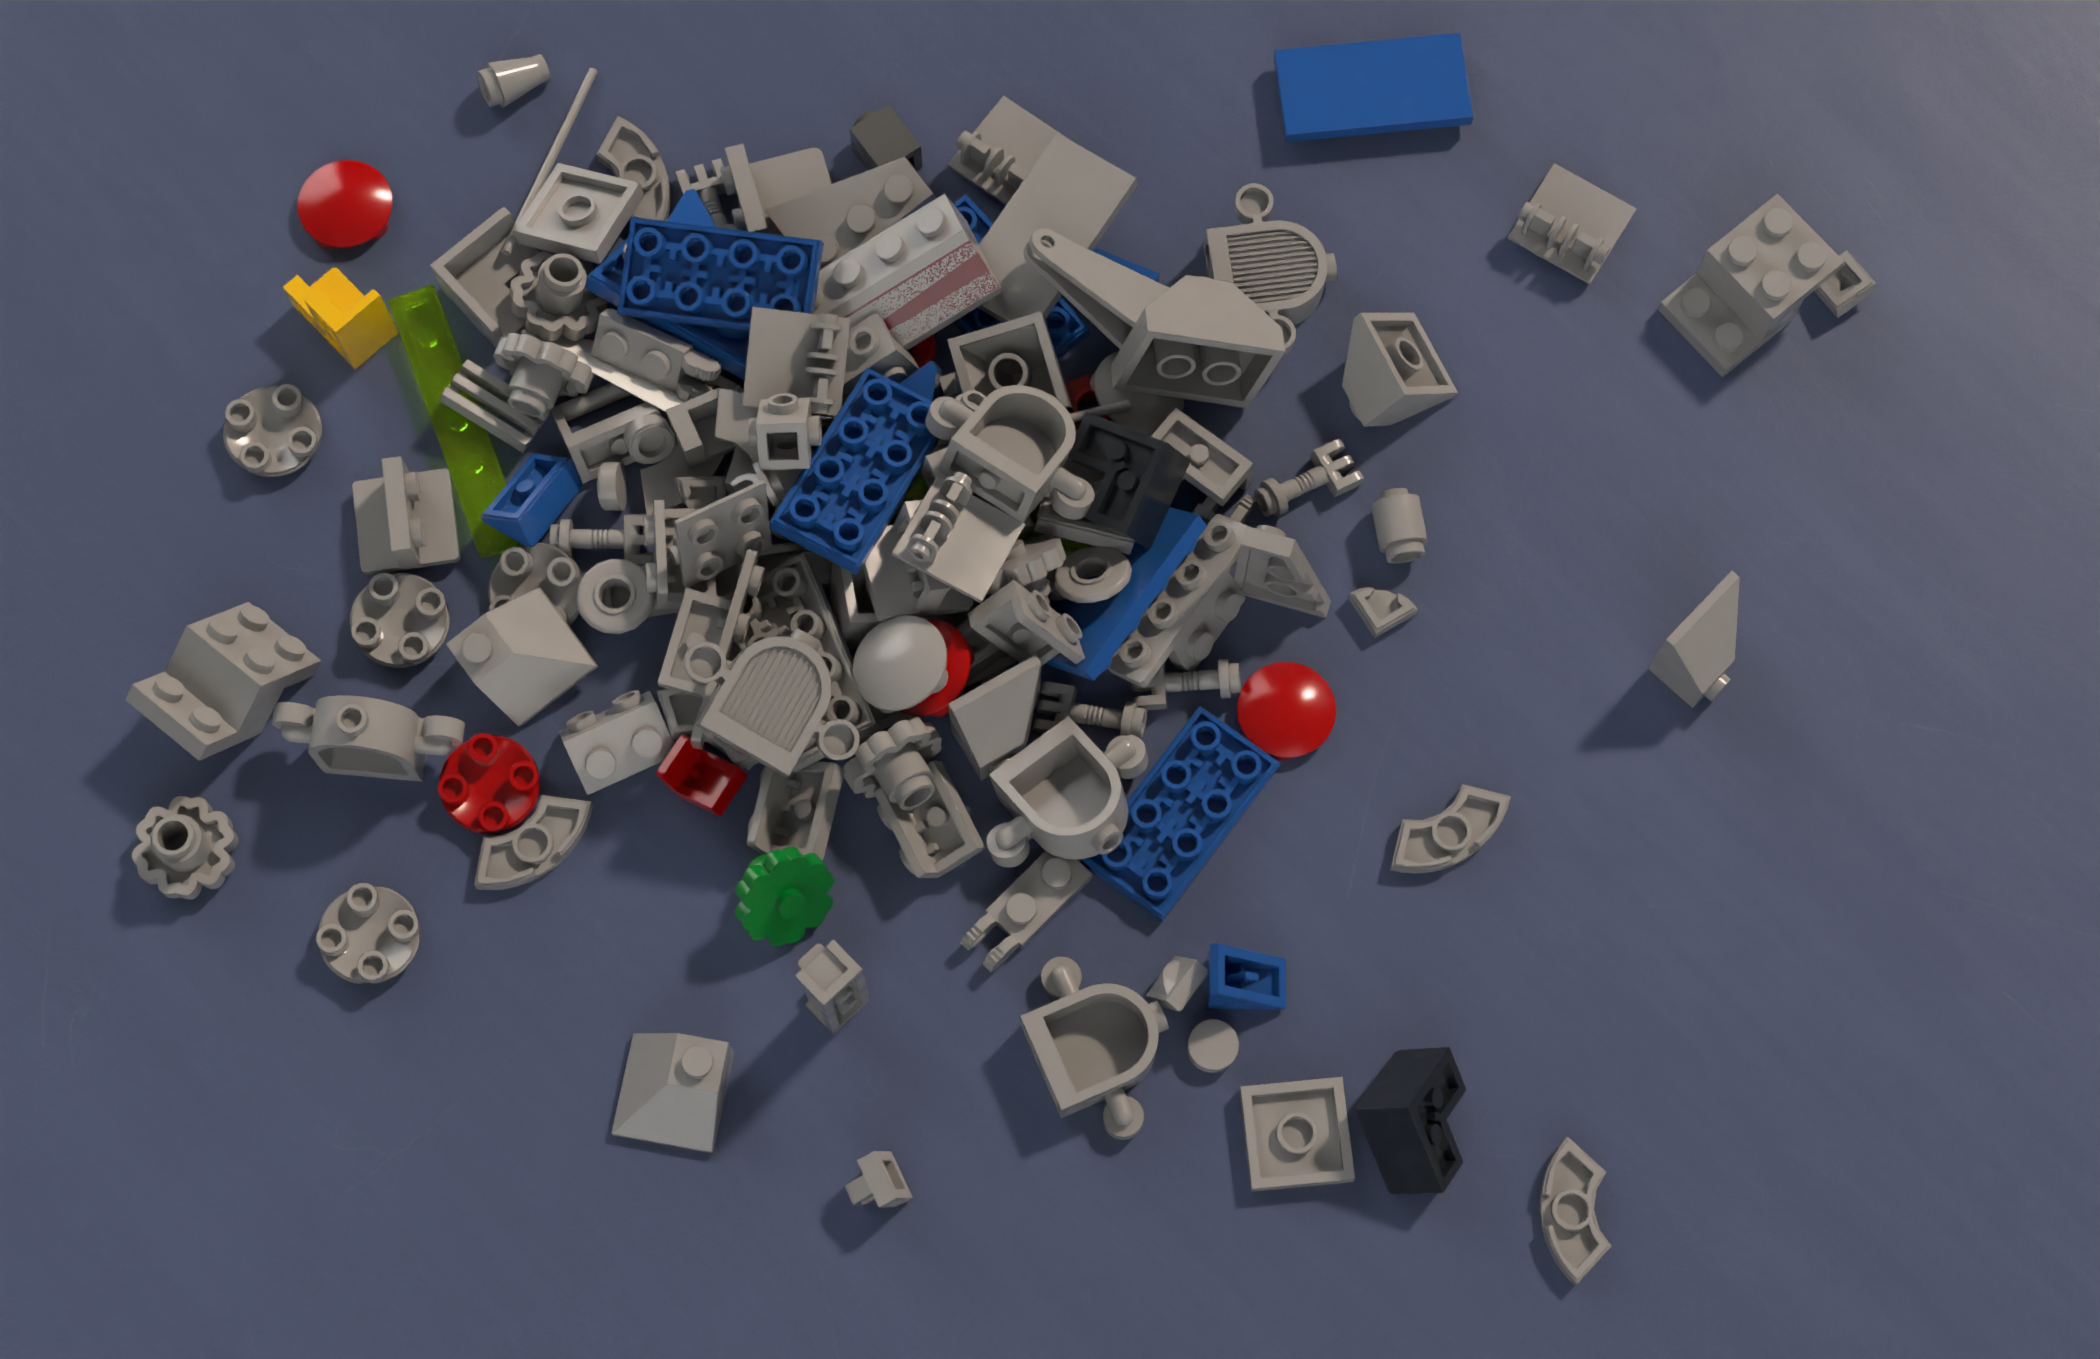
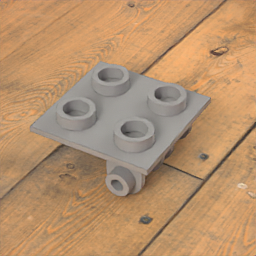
(1002, 149)
(1571, 223)
(797, 357)
(721, 534)
(958, 537)

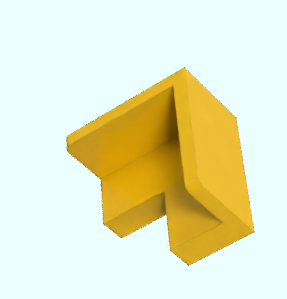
(343, 315)

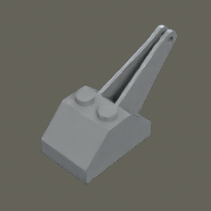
(1177, 341)

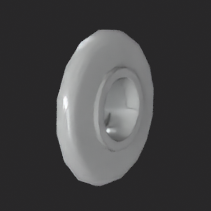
(1106, 562)
(607, 575)

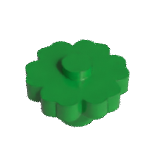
(783, 895)

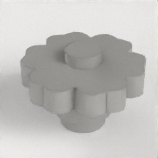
(554, 297)
(540, 373)
(1029, 564)
(896, 763)
(185, 847)

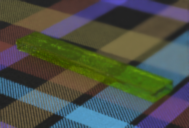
(463, 443)

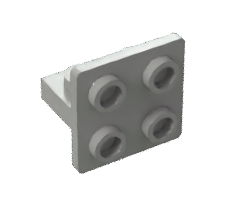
(405, 519)
(901, 588)

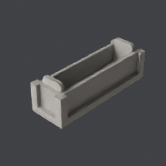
(832, 985)

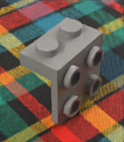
(770, 183)

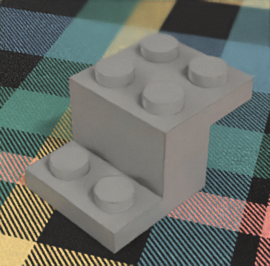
(1750, 285)
(223, 680)

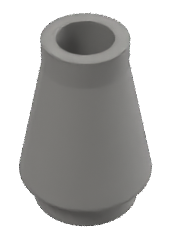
(510, 79)

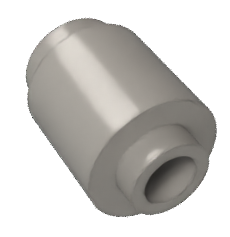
(1399, 526)

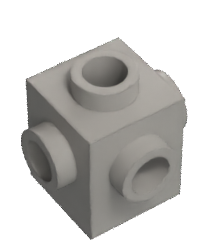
(785, 432)

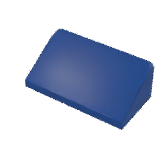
(534, 498)

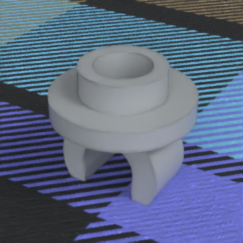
(773, 484)

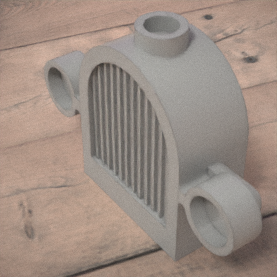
(1270, 261)
(1013, 450)
(771, 700)
(367, 736)
(1064, 795)
(1093, 1045)

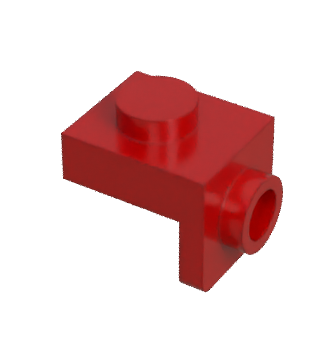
(700, 777)

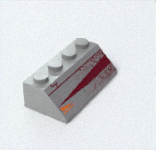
(911, 275)

